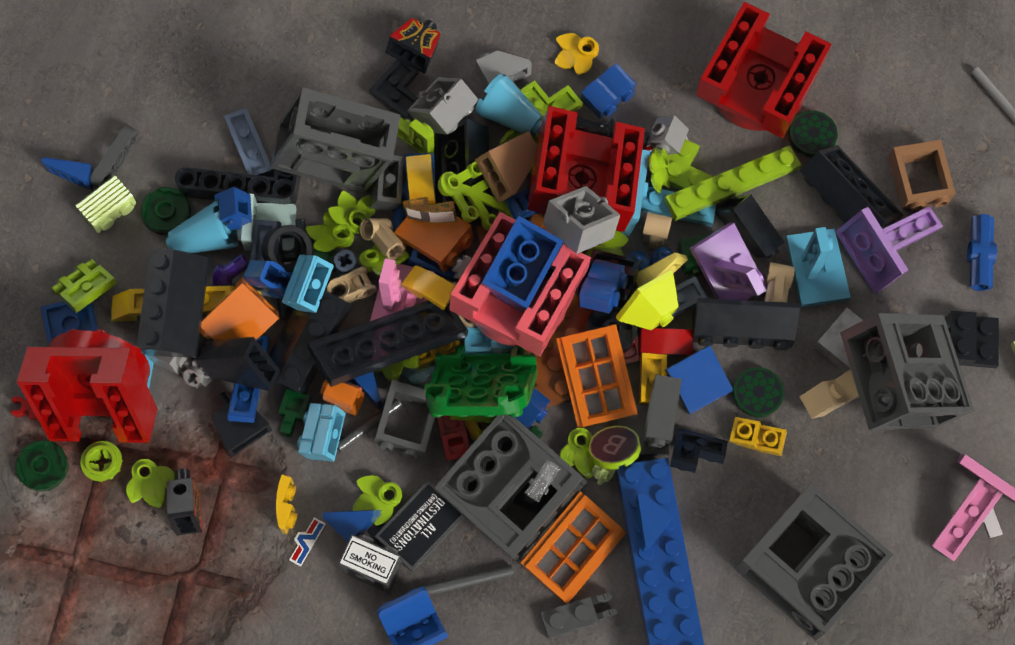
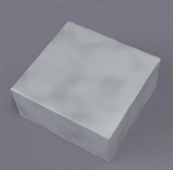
(831, 343)

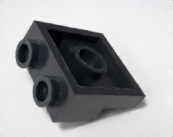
(974, 338)

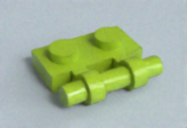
(83, 285)

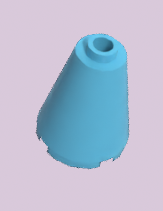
(509, 106)
(202, 233)

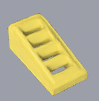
(671, 262)

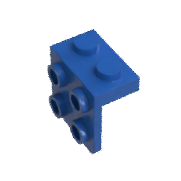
(412, 619)

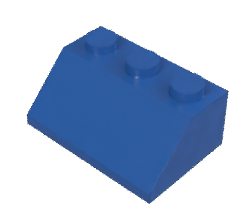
(521, 264)

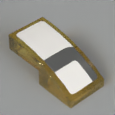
(421, 211)

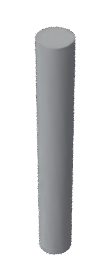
(994, 93)

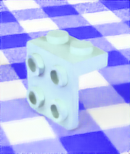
(270, 212)

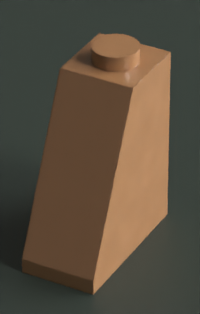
(508, 165)

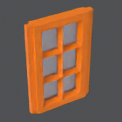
(597, 376)
(573, 547)

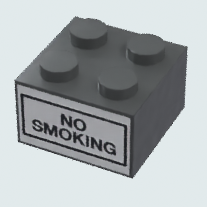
(371, 563)

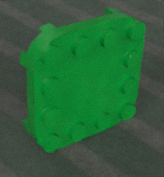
(481, 383)

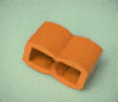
(344, 395)

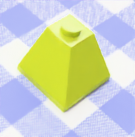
(651, 303)

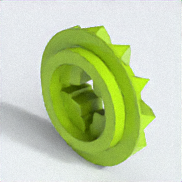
(93, 453)

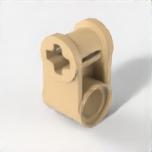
(352, 285)

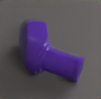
(224, 274)

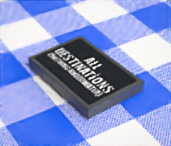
(420, 526)

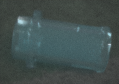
(421, 375)

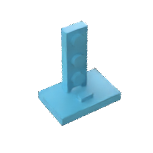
(650, 201)
(818, 267)

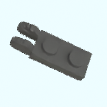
(575, 615)

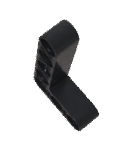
(249, 184)

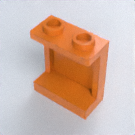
(436, 240)
(239, 315)

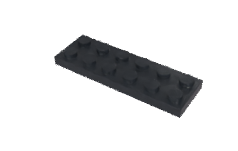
(385, 341)

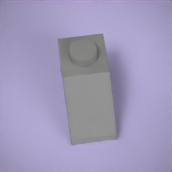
(492, 64)

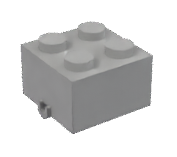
(444, 104)
(581, 219)

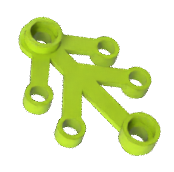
(451, 185)

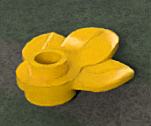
(573, 53)

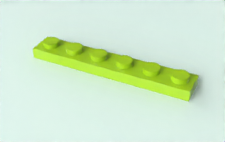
(732, 183)

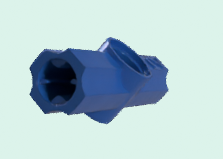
(981, 252)

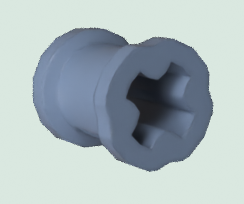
(342, 258)

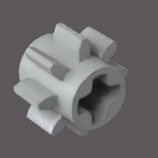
(194, 374)

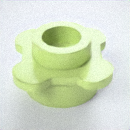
(602, 475)

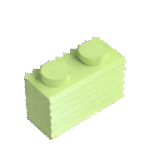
(106, 204)

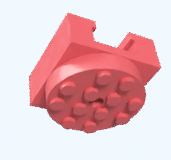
(503, 322)

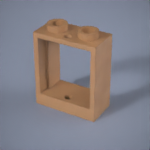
(920, 152)

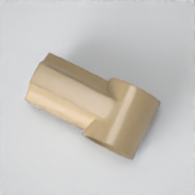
(656, 230)
(381, 233)
(778, 281)

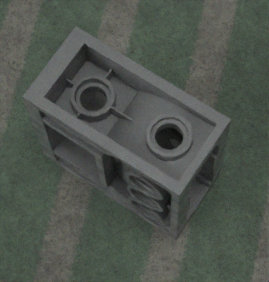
(335, 140)
(915, 389)
(504, 482)
(838, 543)

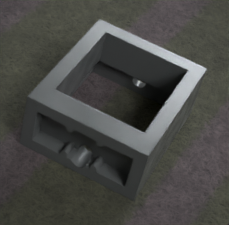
(662, 411)
(387, 442)

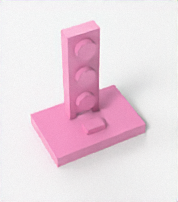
(391, 295)
(973, 508)

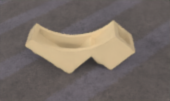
(830, 395)

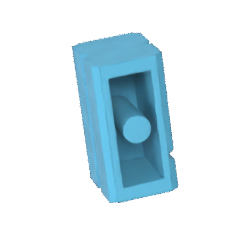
(307, 283)
(321, 432)

